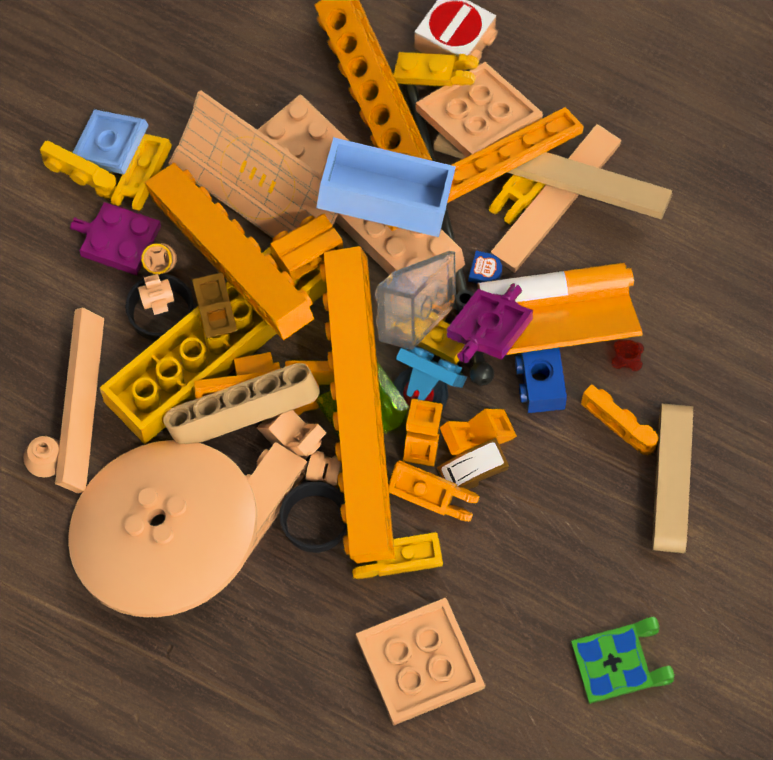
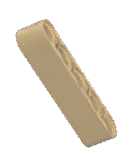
(242, 404)
(672, 478)

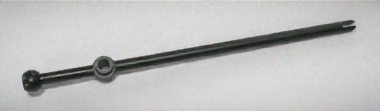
(481, 372)

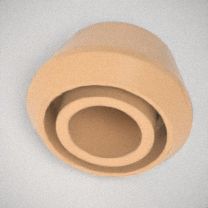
(42, 456)

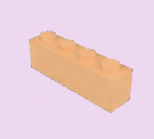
(271, 482)

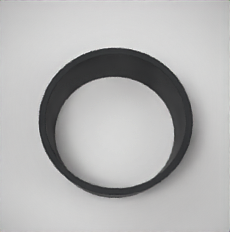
(134, 296)
(303, 491)

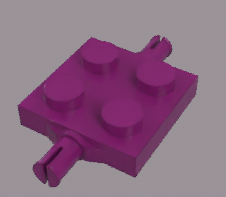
(117, 237)
(490, 323)

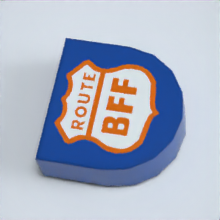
(485, 268)

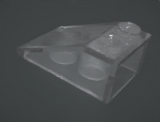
(415, 300)

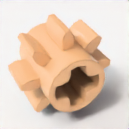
(156, 294)

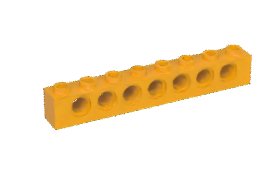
(376, 79)

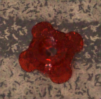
(630, 347)

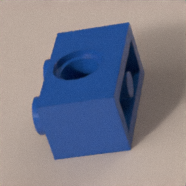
(544, 394)

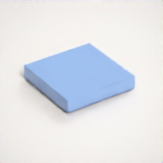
(111, 140)

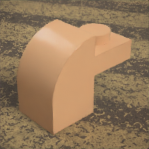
(292, 433)

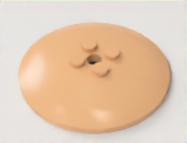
(168, 565)

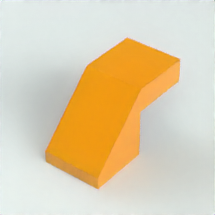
(480, 429)

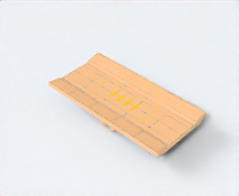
(247, 169)

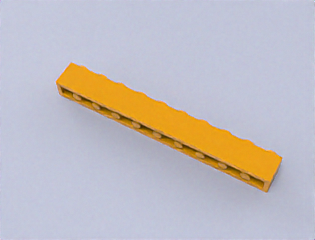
(358, 406)

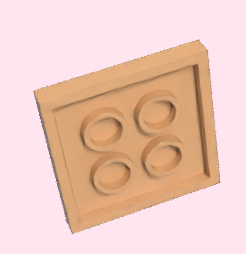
(478, 113)
(420, 661)

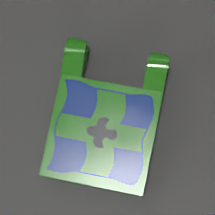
(615, 663)

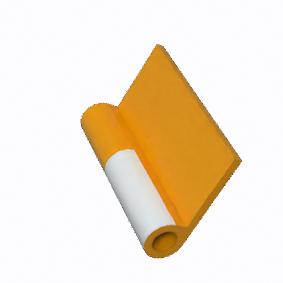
(573, 306)

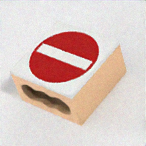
(456, 29)

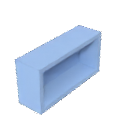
(385, 187)

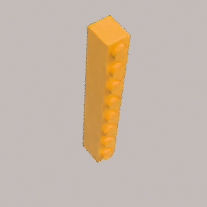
(230, 251)

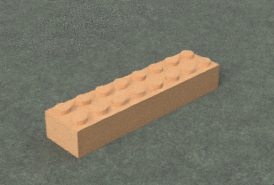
(309, 139)

